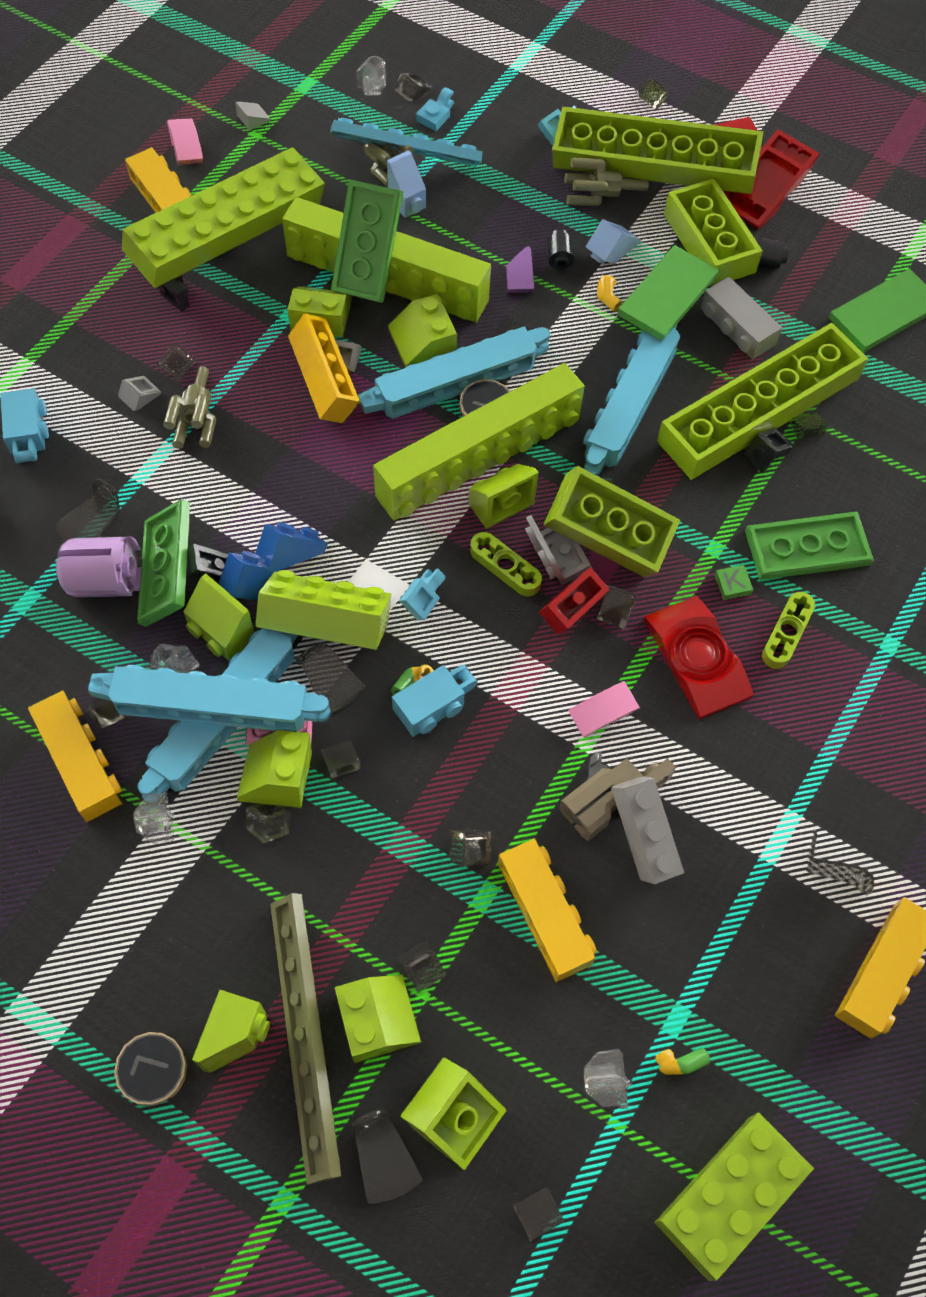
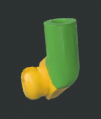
(410, 676)
(684, 1064)

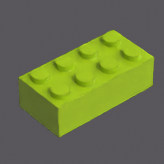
(712, 230)
(611, 522)
(323, 609)
(733, 1197)

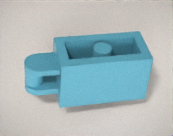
(23, 424)
(432, 698)

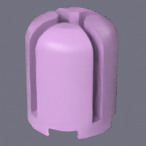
(99, 567)

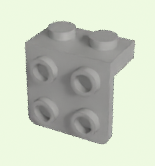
(559, 554)

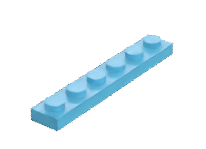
(441, 149)

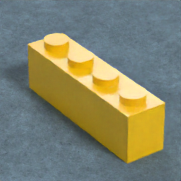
(155, 180)
(323, 368)
(74, 755)
(546, 909)
(886, 971)

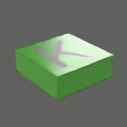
(733, 582)

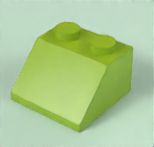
(320, 303)
(423, 331)
(503, 494)
(218, 619)
(276, 769)
(377, 1016)
(230, 1031)
(453, 1112)

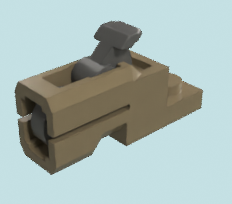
(594, 802)

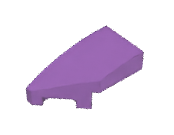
(520, 273)

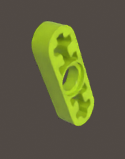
(500, 552)
(778, 636)

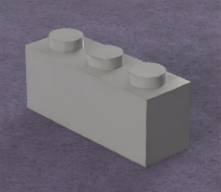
(740, 318)
(647, 829)

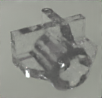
(372, 75)
(174, 658)
(154, 818)
(606, 1079)

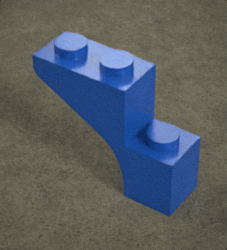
(277, 549)

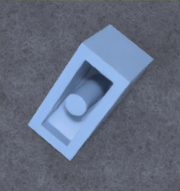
(405, 176)
(611, 242)

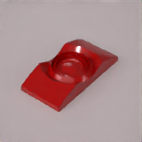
(779, 171)
(699, 657)

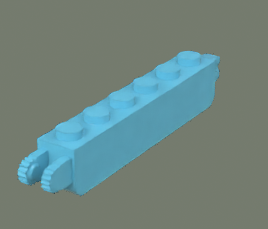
(450, 373)
(628, 401)
(209, 698)
(193, 743)

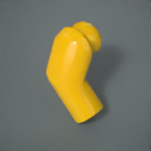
(605, 292)

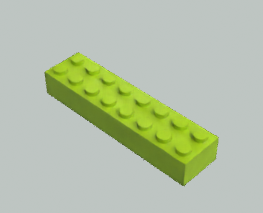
(659, 148)
(219, 217)
(415, 266)
(761, 400)
(478, 442)

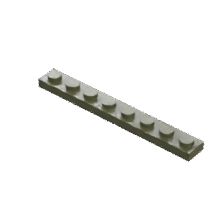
(305, 1041)

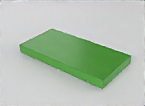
(366, 240)
(668, 292)
(882, 311)
(808, 545)
(164, 563)

